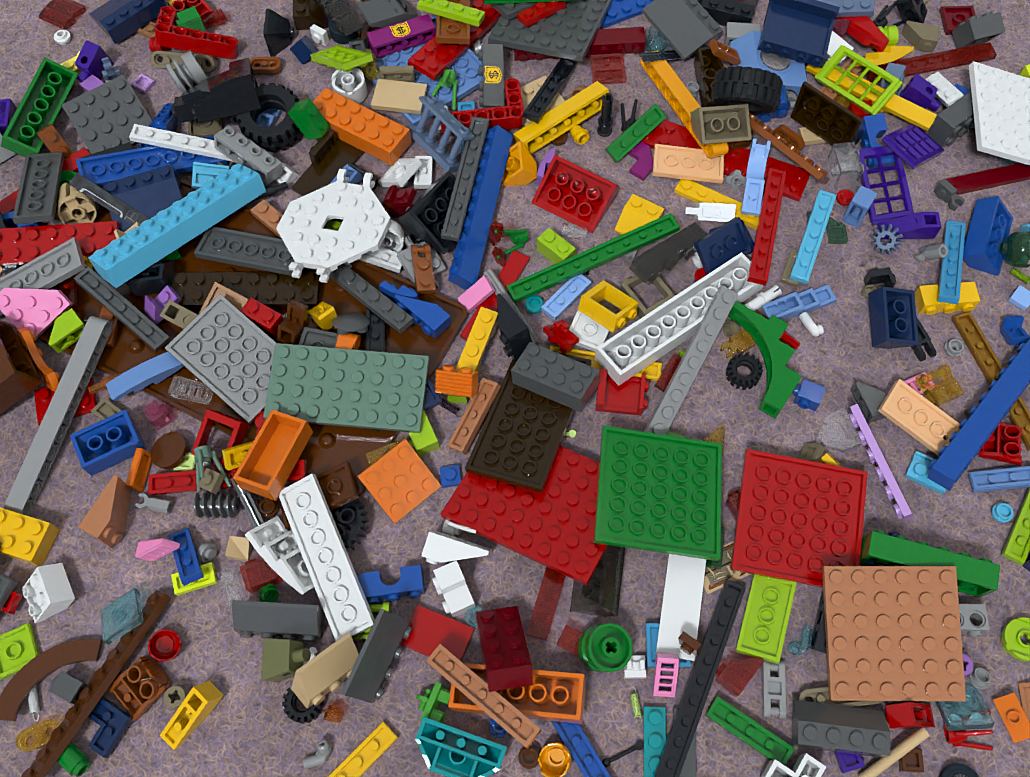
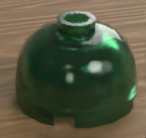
(1017, 249)

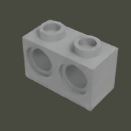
(979, 613)

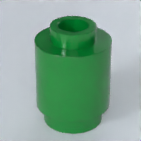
(74, 760)

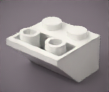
(48, 591)

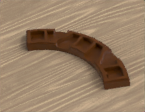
(42, 666)

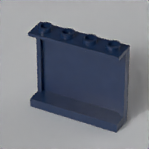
(798, 30)

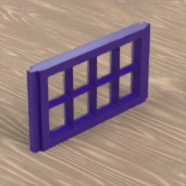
(913, 145)
(878, 152)

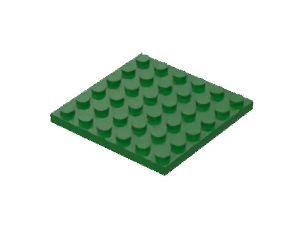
(659, 493)

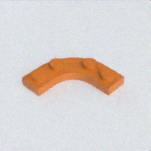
(47, 374)

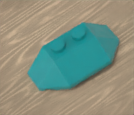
(457, 752)

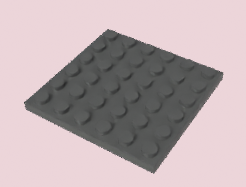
(561, 35)

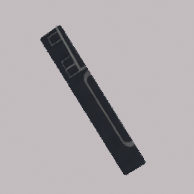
(661, 55)
(107, 200)

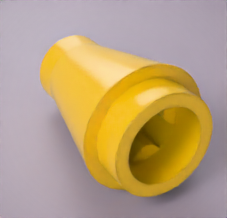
(579, 134)

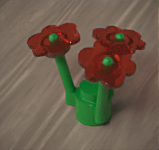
(516, 236)

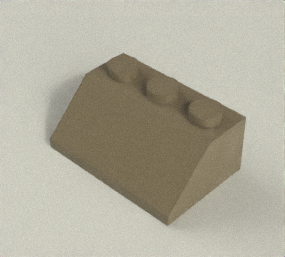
(721, 124)

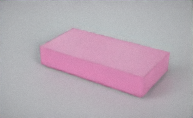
(476, 294)

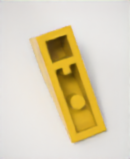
(191, 713)

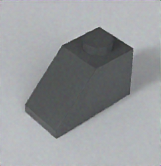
(868, 400)

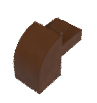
(292, 327)

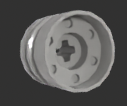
(187, 73)

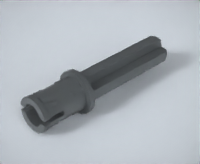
(249, 505)

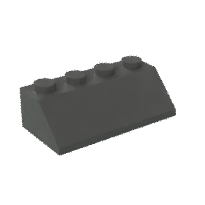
(277, 619)
(840, 729)

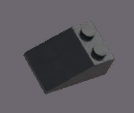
(513, 330)

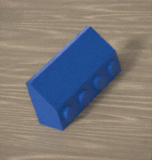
(986, 232)

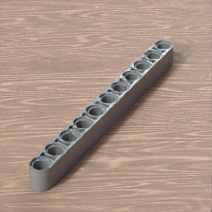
(58, 416)

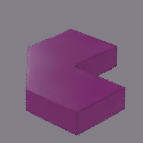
(644, 162)

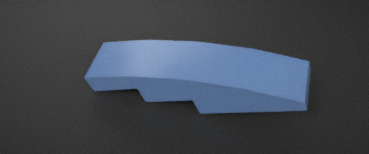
(795, 304)
(142, 375)

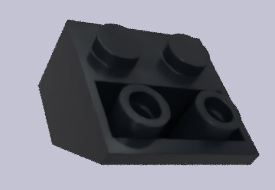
(153, 278)

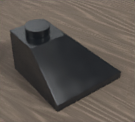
(277, 32)

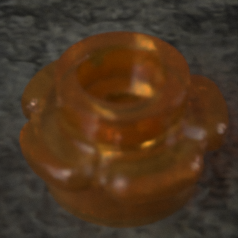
(333, 714)

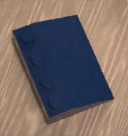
(125, 17)
(146, 192)

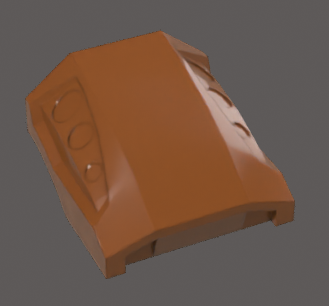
(140, 686)

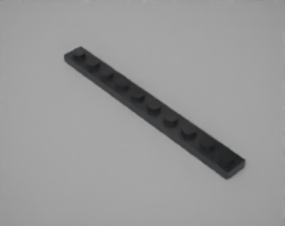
(700, 681)

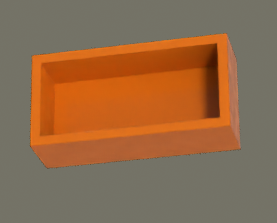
(273, 454)

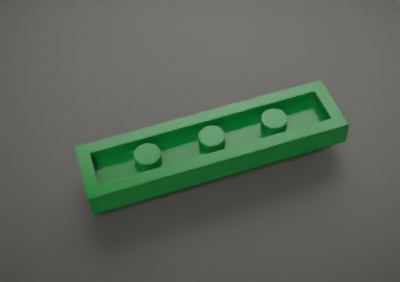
(635, 133)
(749, 731)

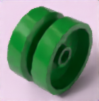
(605, 647)

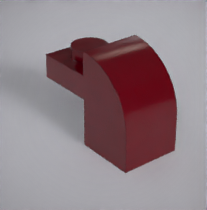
(398, 200)

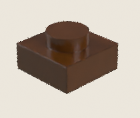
(689, 644)

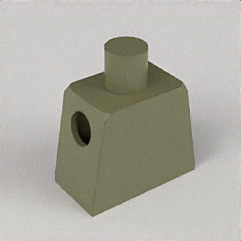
(282, 658)

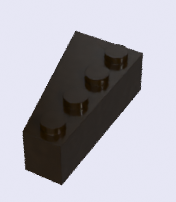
(705, 69)

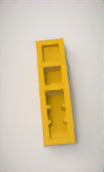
(889, 54)

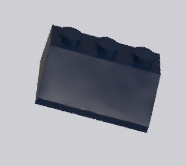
(893, 318)

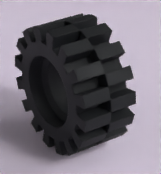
(746, 361)
(296, 715)

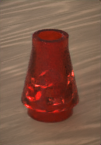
(214, 19)

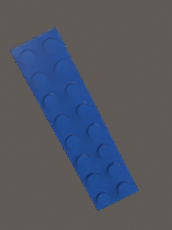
(118, 165)

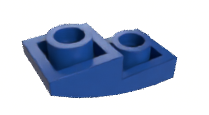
(391, 290)

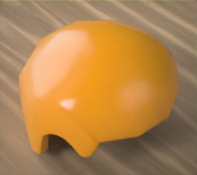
(554, 760)

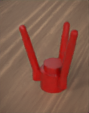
(957, 736)

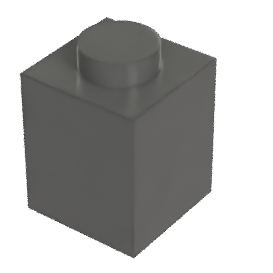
(67, 687)

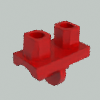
(559, 334)

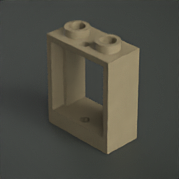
(629, 283)

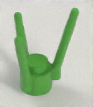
(448, 80)

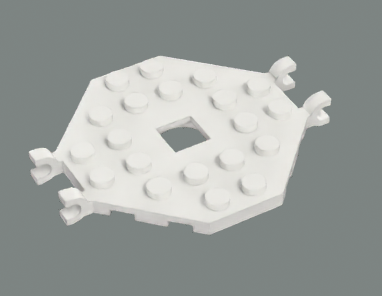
(324, 249)

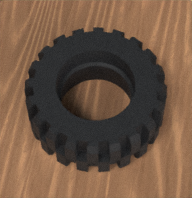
(747, 86)
(272, 137)

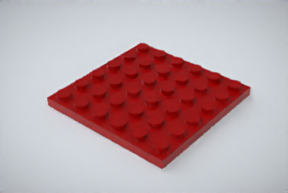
(797, 517)

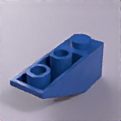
(165, 119)
(427, 315)

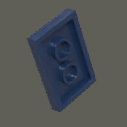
(722, 245)

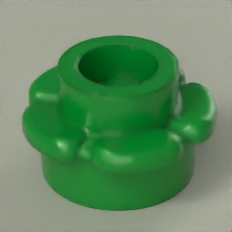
(271, 597)

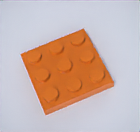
(399, 481)

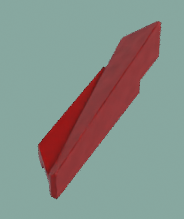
(866, 32)

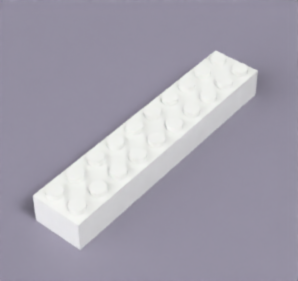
(672, 321)

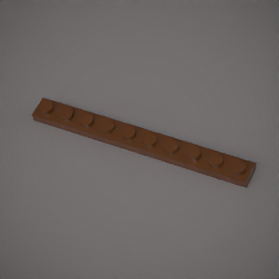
(97, 687)

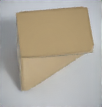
(238, 548)

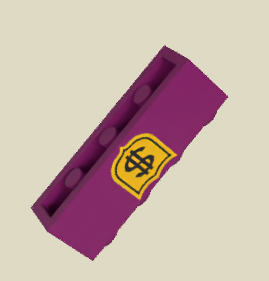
(401, 36)

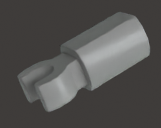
(931, 252)
(155, 504)

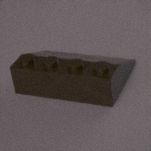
(826, 117)

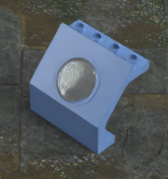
(790, 71)

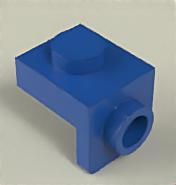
(1013, 331)

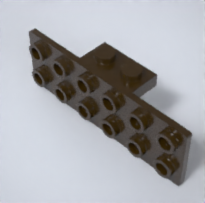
(326, 158)

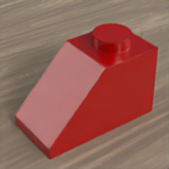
(909, 716)

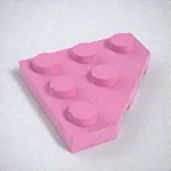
(33, 307)

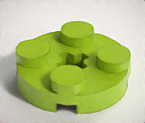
(1011, 638)

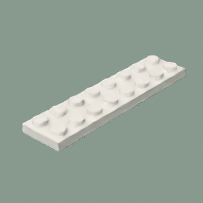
(326, 558)

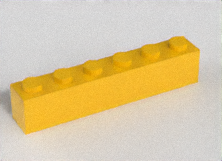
(562, 117)

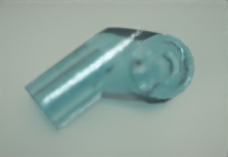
(803, 645)

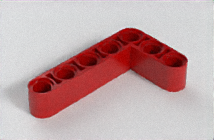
(187, 39)
(505, 116)

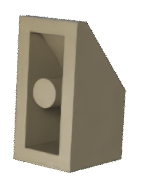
(921, 36)

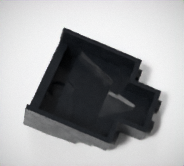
(219, 95)

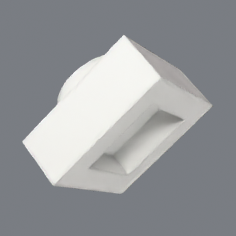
(319, 35)

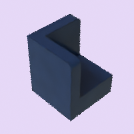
(303, 49)

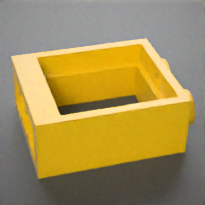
(590, 306)

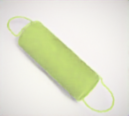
(635, 705)

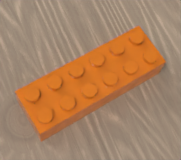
(363, 127)
(550, 698)

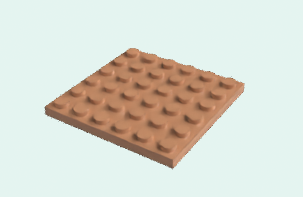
(893, 633)

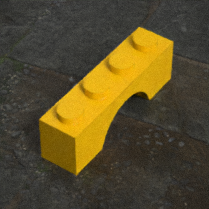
(481, 333)

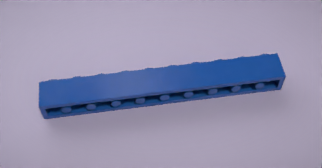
(481, 208)
(982, 421)

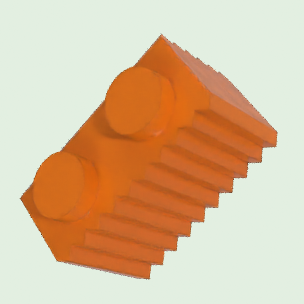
(457, 381)

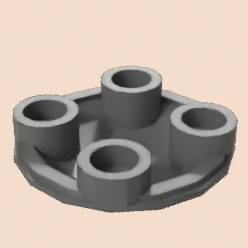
(351, 323)

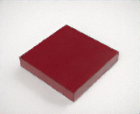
(954, 15)

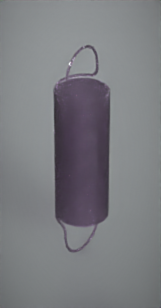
(450, 407)

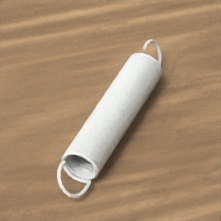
(34, 702)

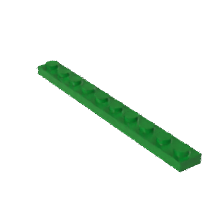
(592, 258)

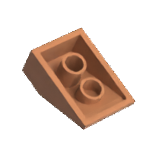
(108, 514)

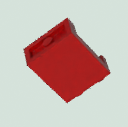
(621, 399)

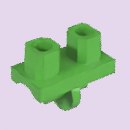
(431, 701)

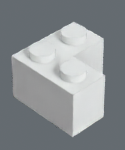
(452, 585)
(804, 767)

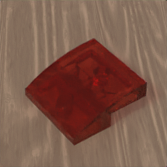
(62, 12)
(608, 68)

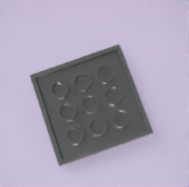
(107, 114)

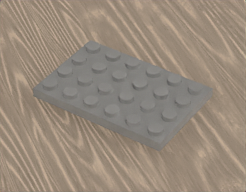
(227, 356)

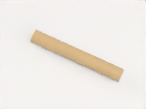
(896, 753)

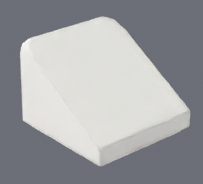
(287, 174)

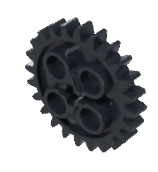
(356, 523)

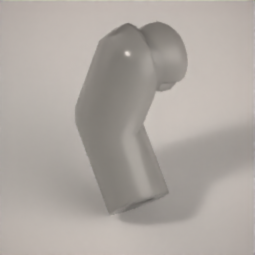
(320, 757)

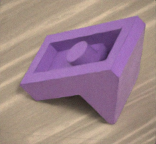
(155, 306)

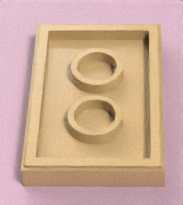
(398, 96)

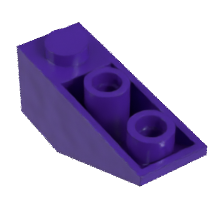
(915, 226)

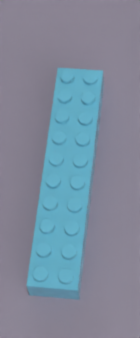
(177, 225)

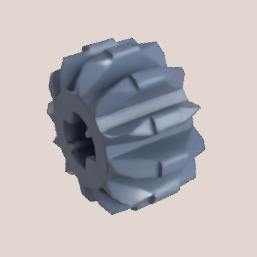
(889, 245)

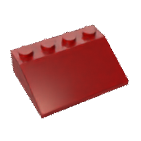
(575, 194)

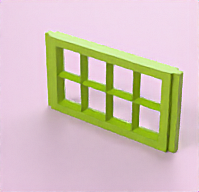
(883, 98)

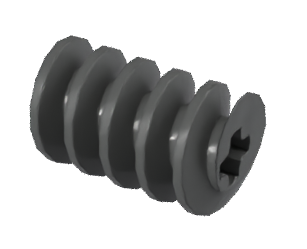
(216, 506)

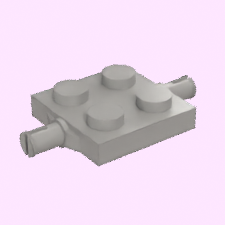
(406, 260)

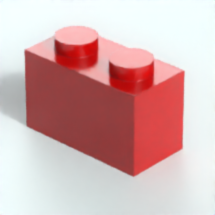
(262, 317)

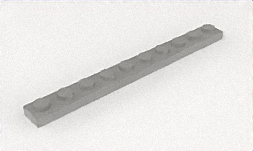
(691, 361)

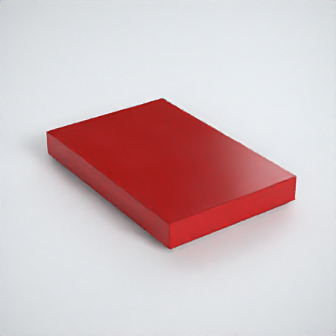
(435, 629)

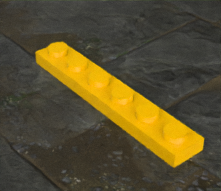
(700, 193)

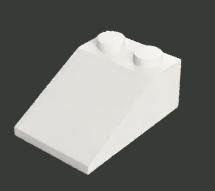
(445, 548)

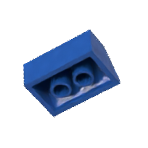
(107, 442)

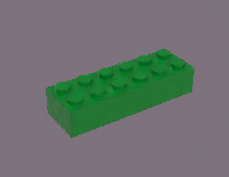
(39, 107)
(974, 575)

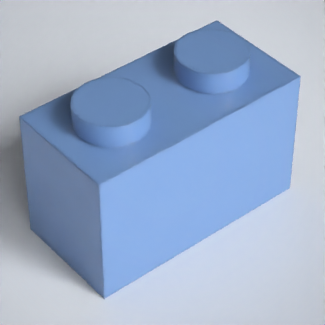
(859, 206)

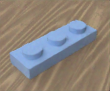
(566, 296)

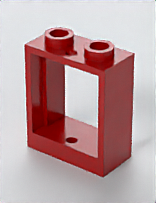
(237, 437)

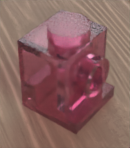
(158, 414)

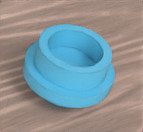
(1002, 512)

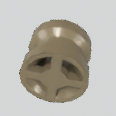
(169, 696)

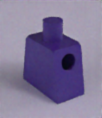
(90, 61)
(921, 93)

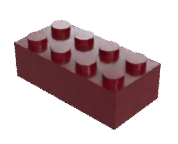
(504, 649)

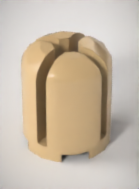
(75, 206)

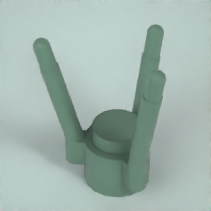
(203, 457)

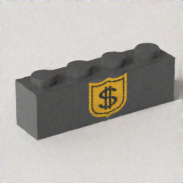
(492, 76)

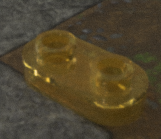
(372, 69)
(40, 735)

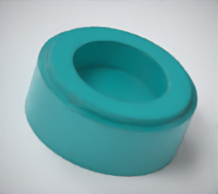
(534, 304)

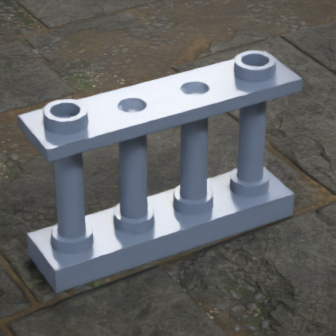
(428, 141)

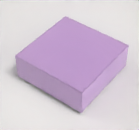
(143, 83)

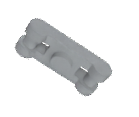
(773, 689)

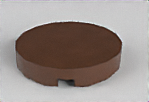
(169, 450)

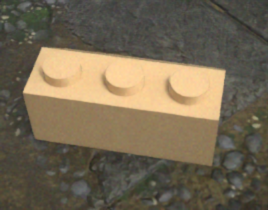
(325, 672)

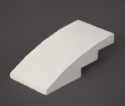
(281, 553)

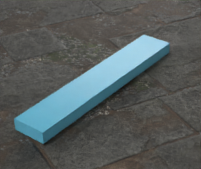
(812, 237)

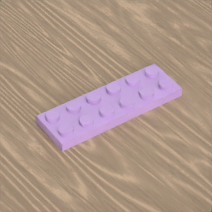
(882, 470)

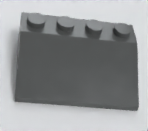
(683, 24)
(377, 656)

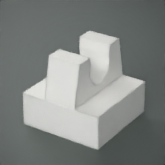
(635, 668)

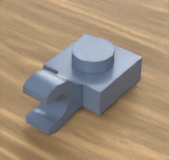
(110, 72)

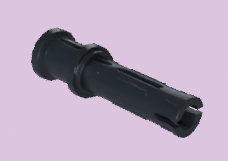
(605, 120)

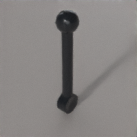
(638, 746)

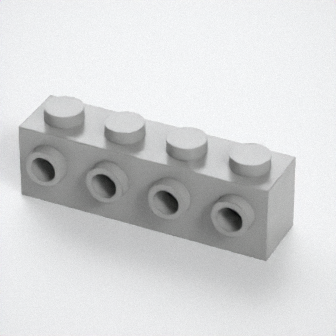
(246, 152)

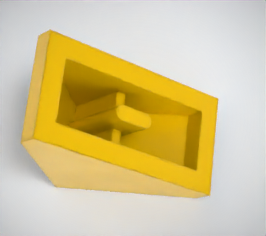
(323, 315)

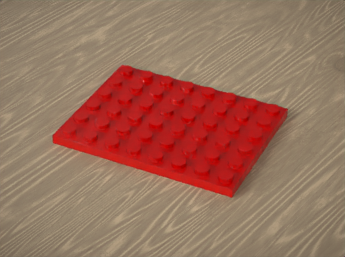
(543, 526)

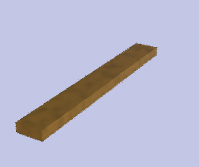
(991, 367)

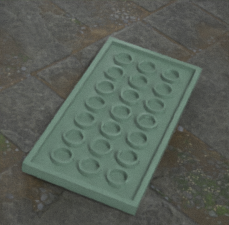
(348, 387)

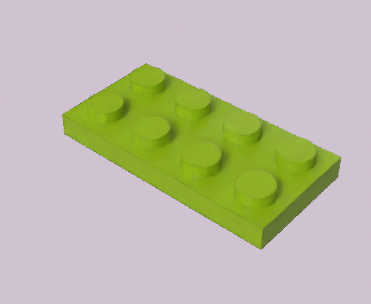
(342, 58)
(766, 618)

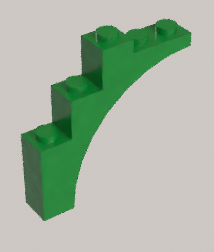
(776, 355)

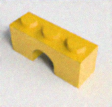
(927, 299)

